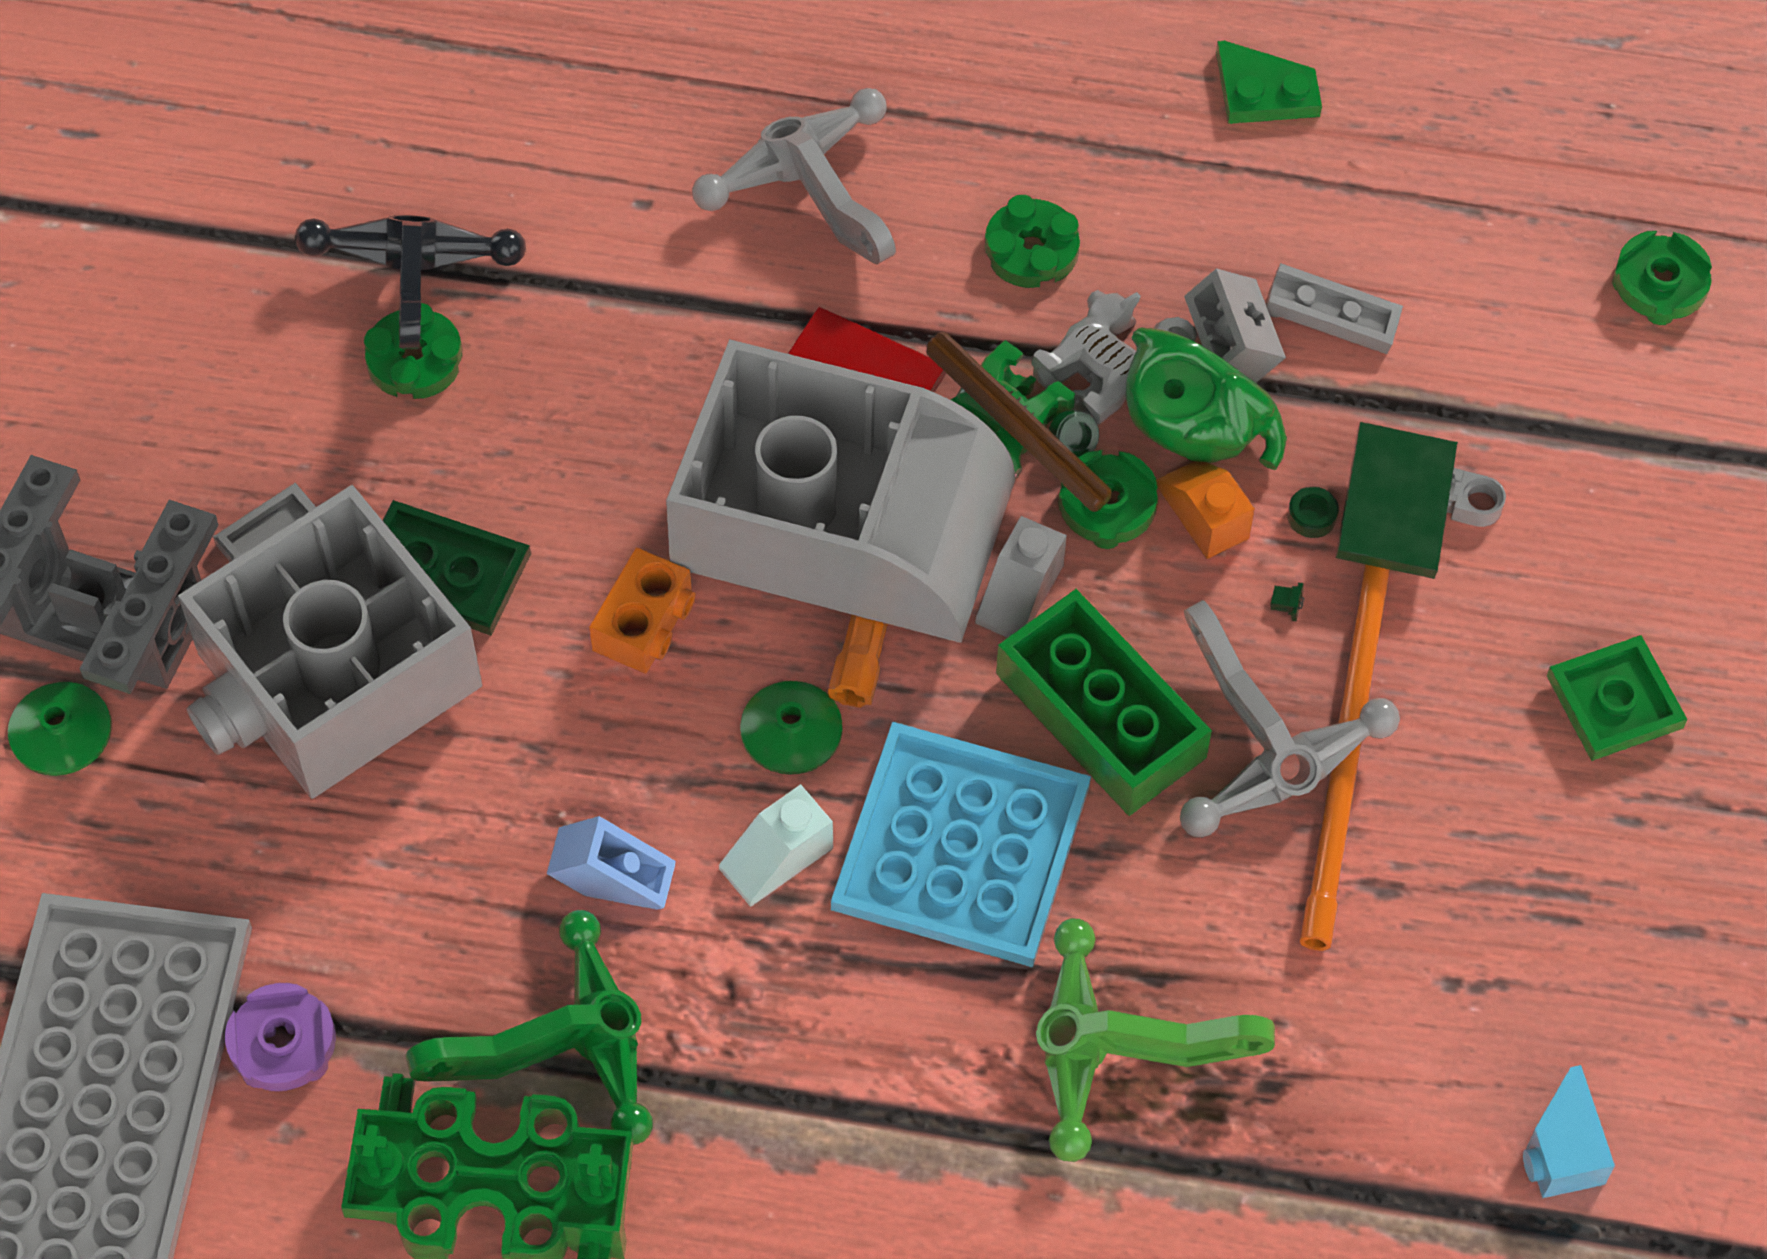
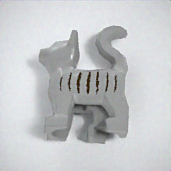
(1098, 354)

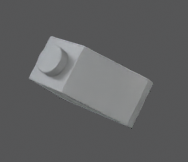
(1022, 577)

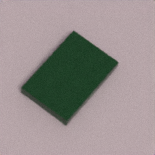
(1397, 500)
(465, 562)

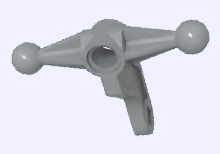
(795, 151)
(1261, 779)

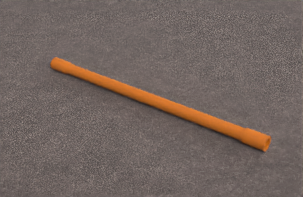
(1322, 902)

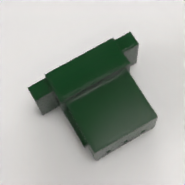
(1288, 600)

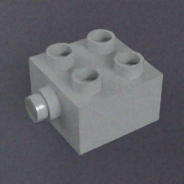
(326, 645)

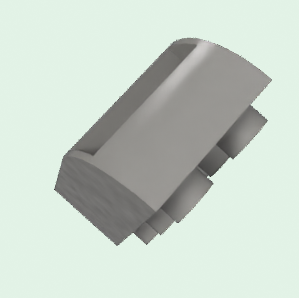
(840, 491)

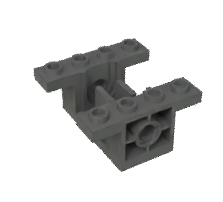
(88, 608)

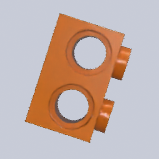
(632, 608)

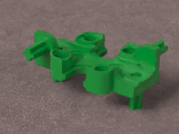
(580, 1211)

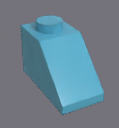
(1569, 1142)

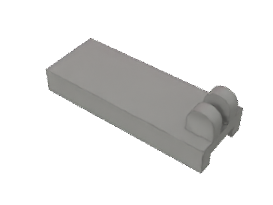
(1333, 308)

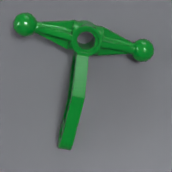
(597, 1026)

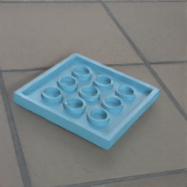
(961, 844)

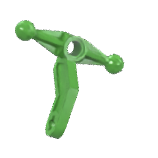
(1096, 1033)

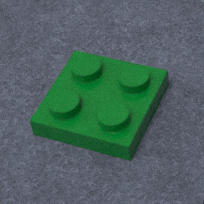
(1616, 697)

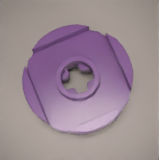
(284, 1067)

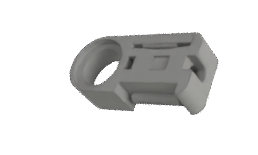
(1467, 483)

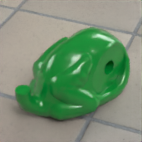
(1198, 401)

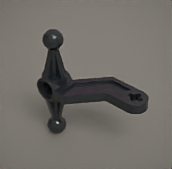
(412, 246)

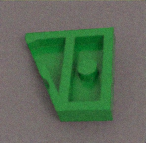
(1265, 86)

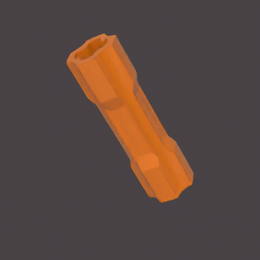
(857, 664)

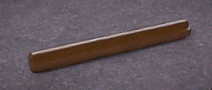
(1018, 421)

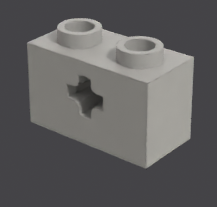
(1235, 322)

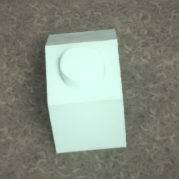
(778, 845)

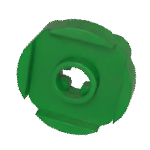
(1038, 219)
(1656, 298)
(418, 377)
(1117, 521)

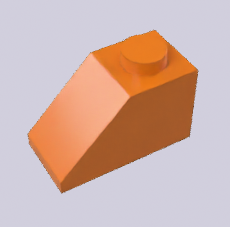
(1208, 506)

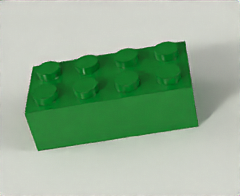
(1103, 702)

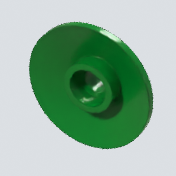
(64, 746)
(794, 746)

